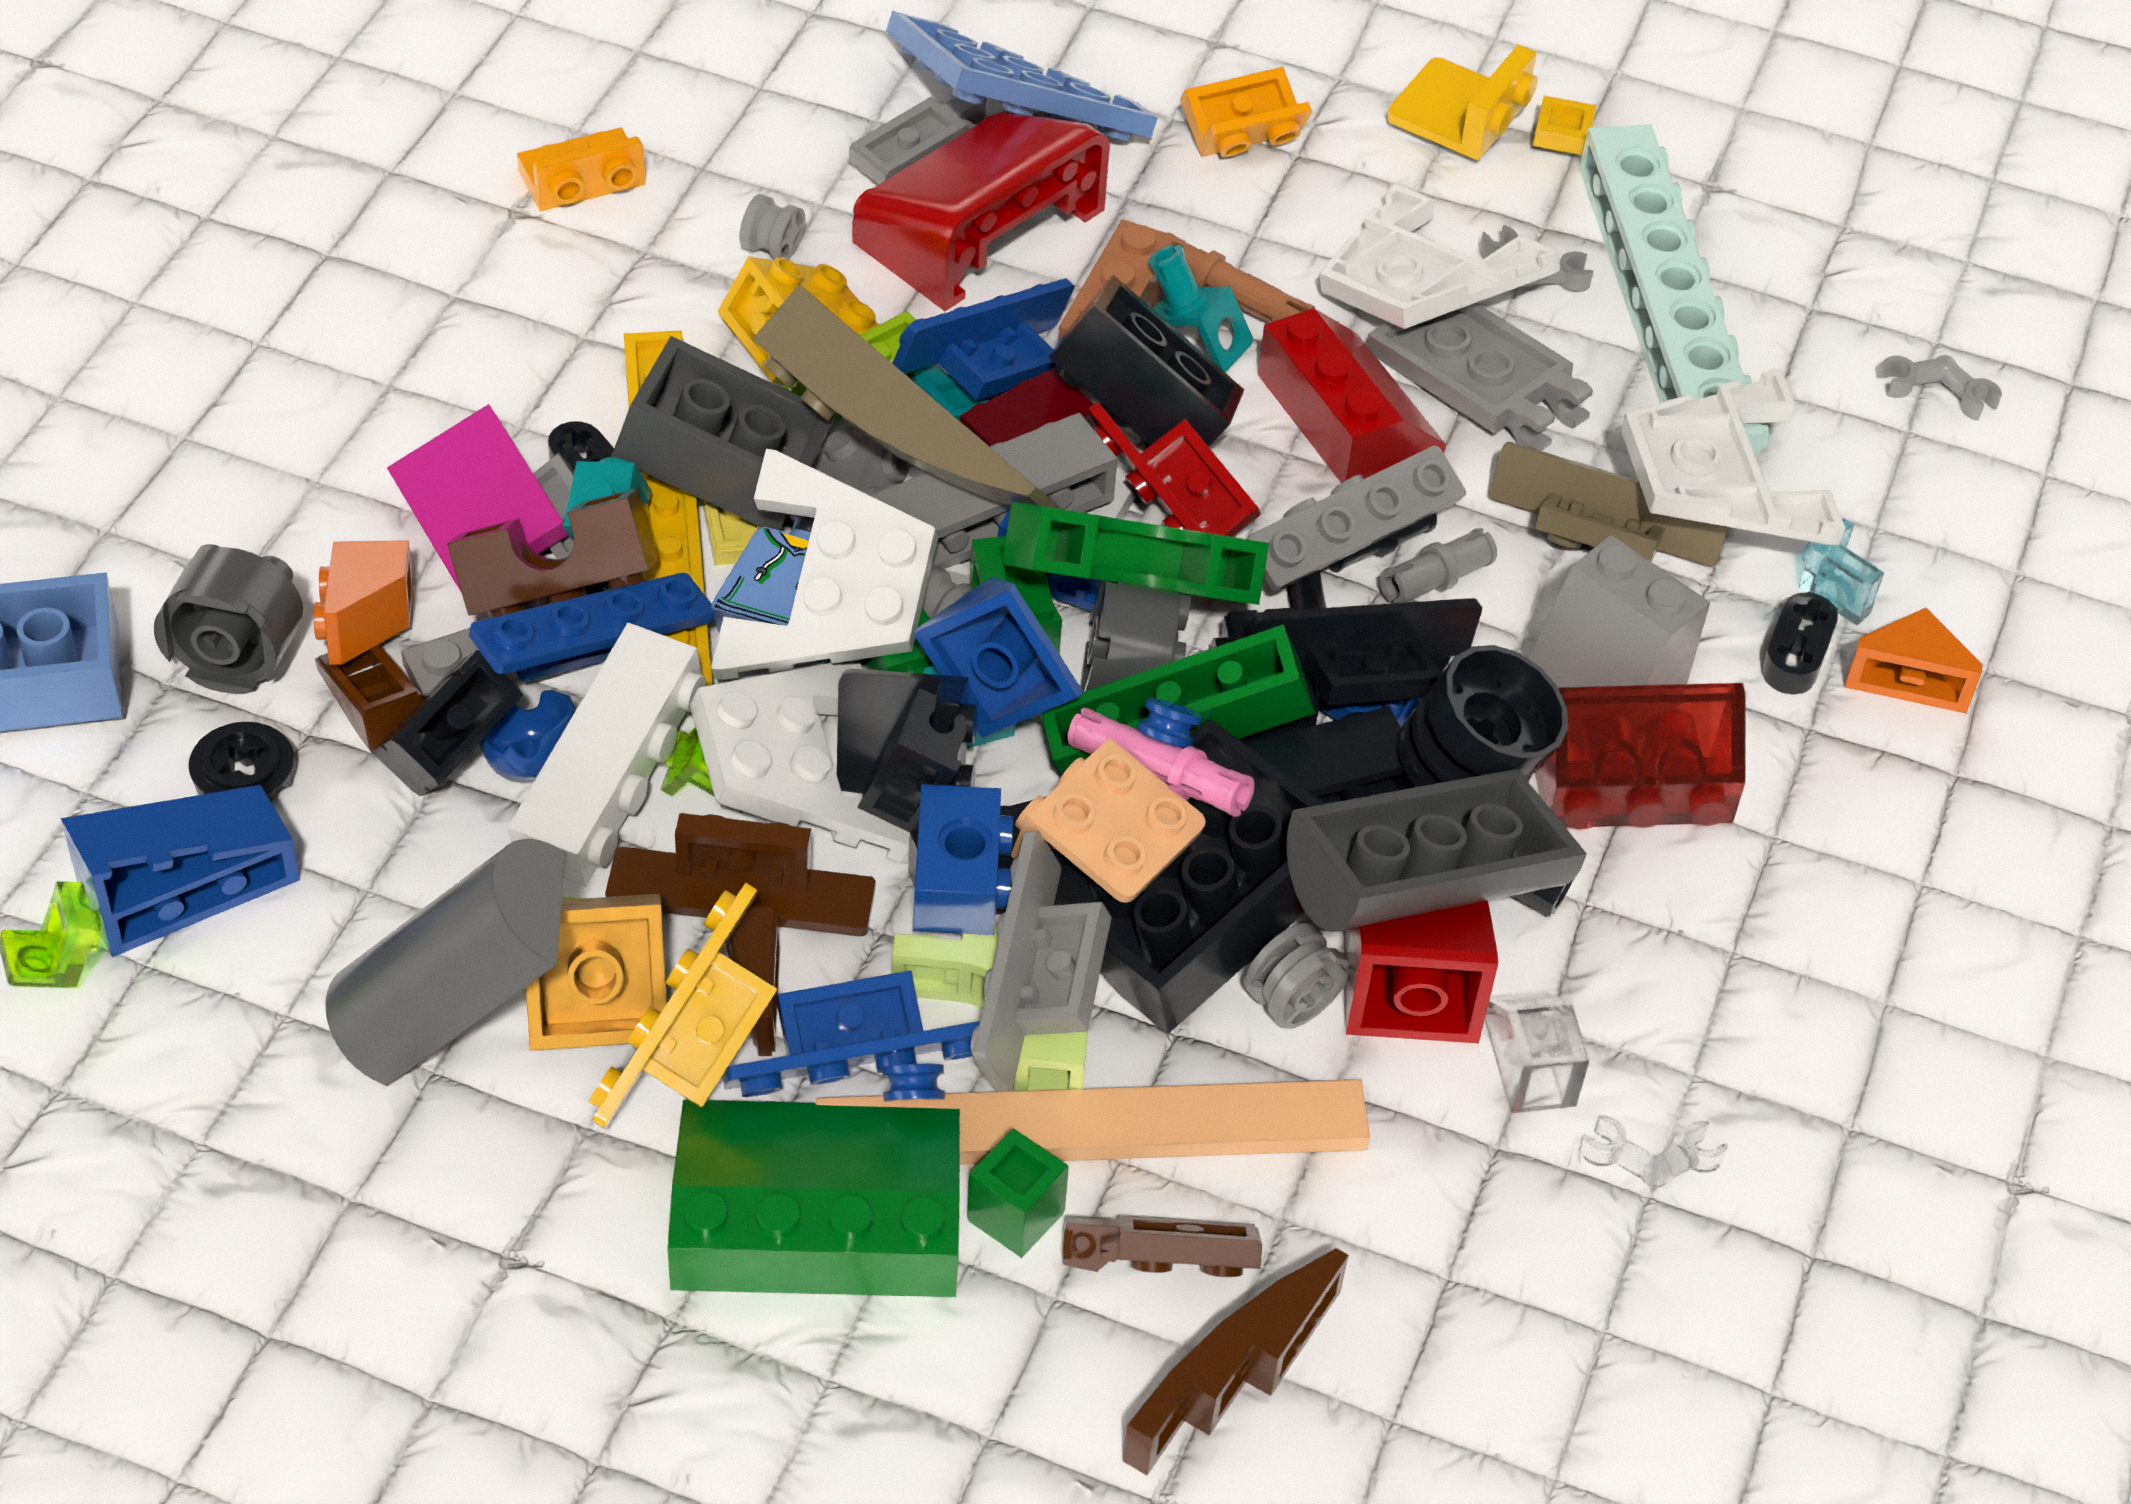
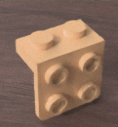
(1113, 821)

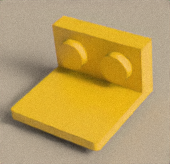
(768, 283)

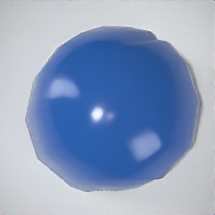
(526, 737)

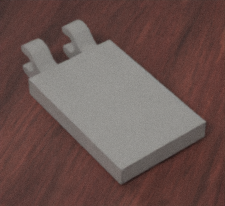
(1486, 371)

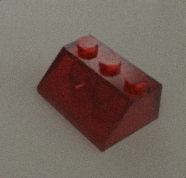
(1648, 756)

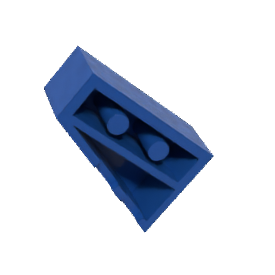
(178, 861)

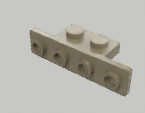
(1590, 504)

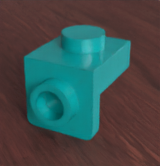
(603, 479)

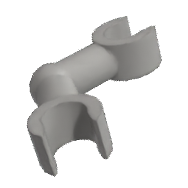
(1572, 264)
(1943, 370)

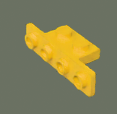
(700, 1024)

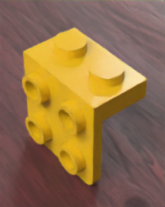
(1464, 106)

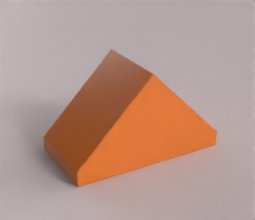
(1916, 663)

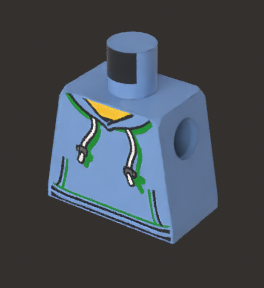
(765, 577)

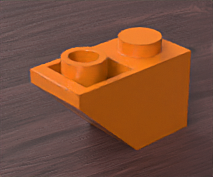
(363, 597)

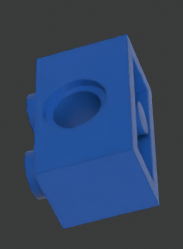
(958, 860)

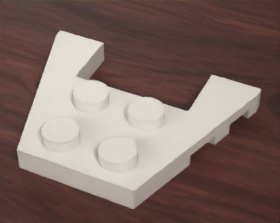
(1417, 279)
(1703, 469)
(857, 581)
(773, 757)

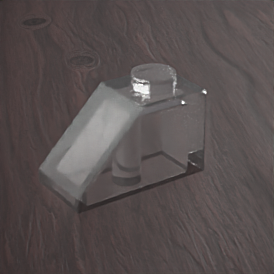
(1537, 1050)

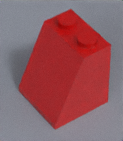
(1422, 975)

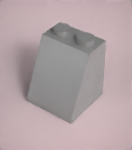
(1620, 623)

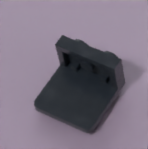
(874, 704)

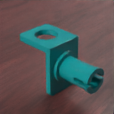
(1199, 306)

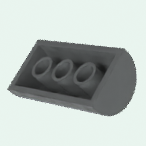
(1427, 850)
(450, 962)

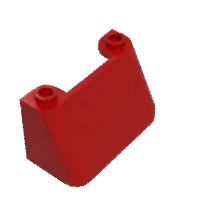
(959, 198)

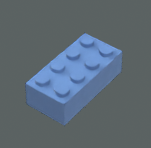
(58, 652)

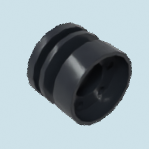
(1483, 718)

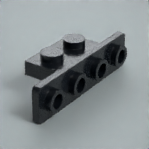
(1376, 648)

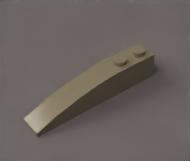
(881, 401)

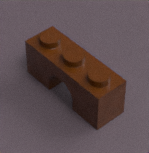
(502, 571)

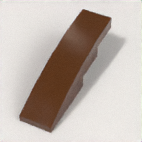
(1248, 1346)

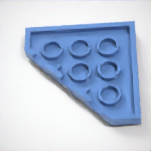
(1016, 82)

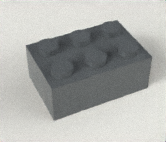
(709, 429)

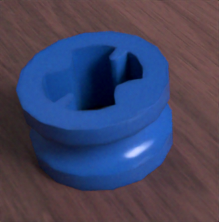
(1169, 722)
(913, 1082)

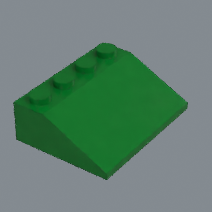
(815, 1199)

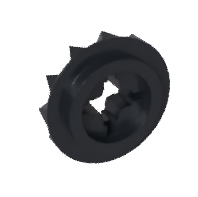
(250, 745)

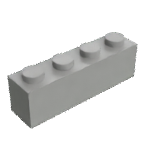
(1059, 458)

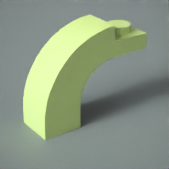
(957, 973)

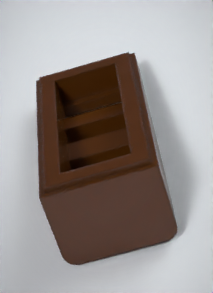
(373, 698)
(757, 949)

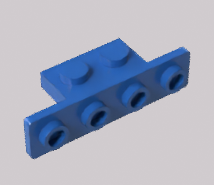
(990, 342)
(587, 627)
(845, 1028)

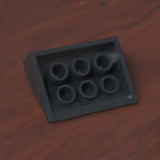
(1211, 903)

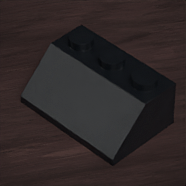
(1144, 368)

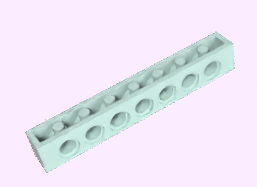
(1661, 267)

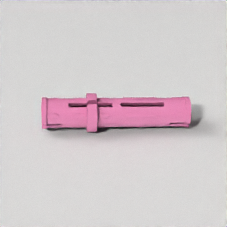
(1183, 770)

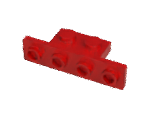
(1182, 478)

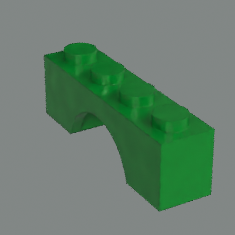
(1134, 553)

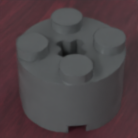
(229, 618)
(1133, 631)

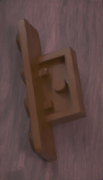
(726, 854)

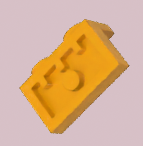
(582, 168)

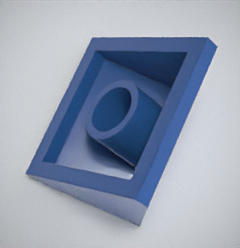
(1003, 653)

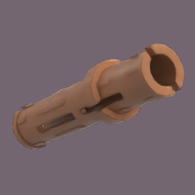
(1250, 292)

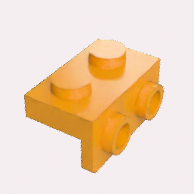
(1244, 112)

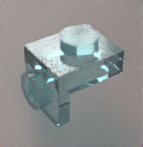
(1841, 577)

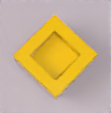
(1563, 125)

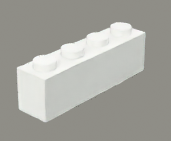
(610, 750)

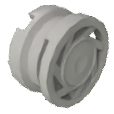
(1297, 975)

